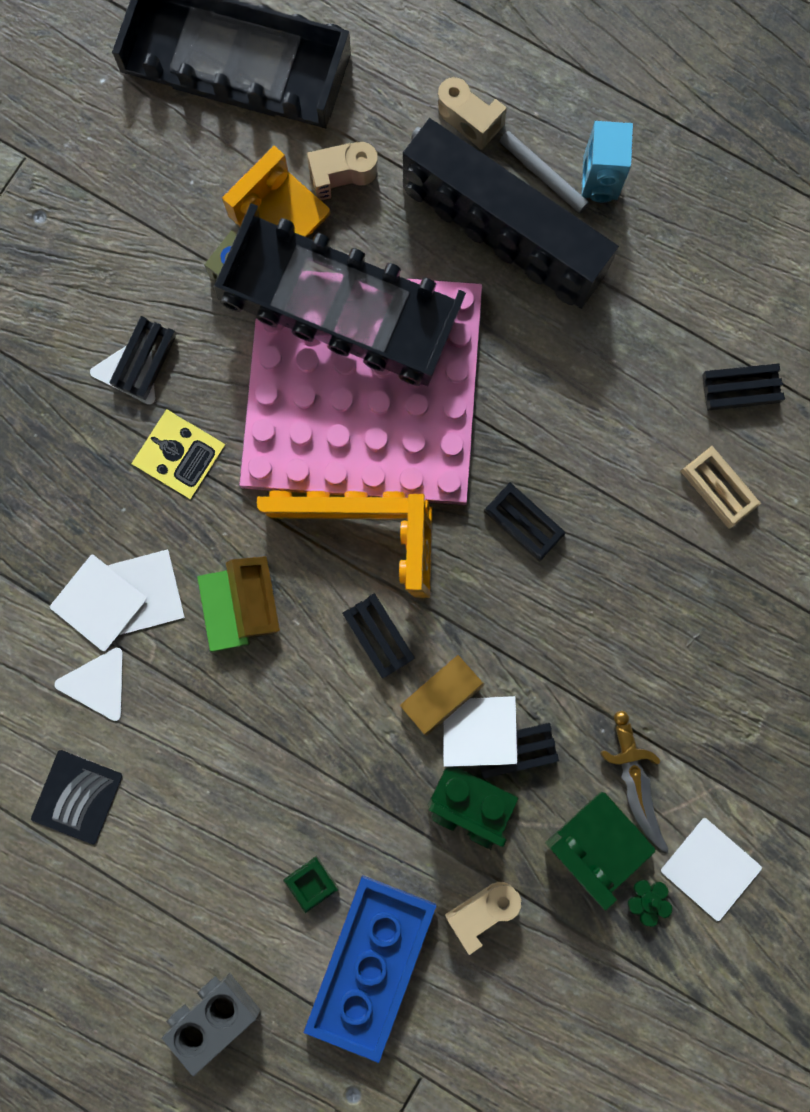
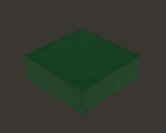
(311, 884)

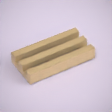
(710, 497)

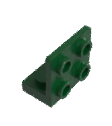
(472, 805)
(600, 848)

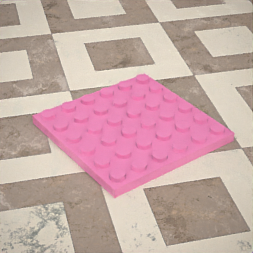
(352, 428)

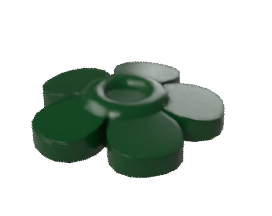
(650, 902)

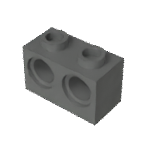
(216, 1028)

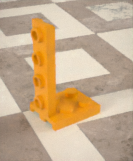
(414, 533)

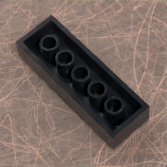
(506, 214)

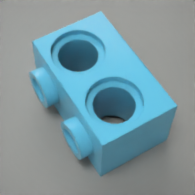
(607, 160)

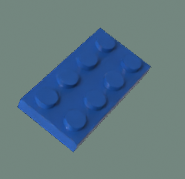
(370, 969)

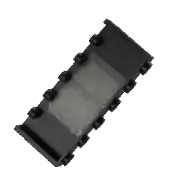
(237, 55)
(337, 298)

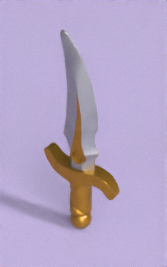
(636, 780)

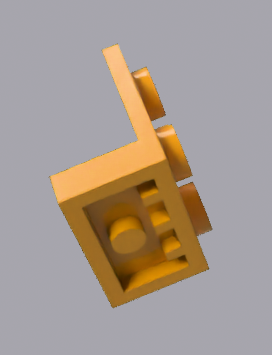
(276, 195)

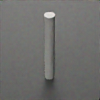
(544, 172)

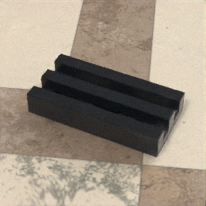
(130, 352)
(773, 382)
(514, 532)
(361, 608)
(548, 743)

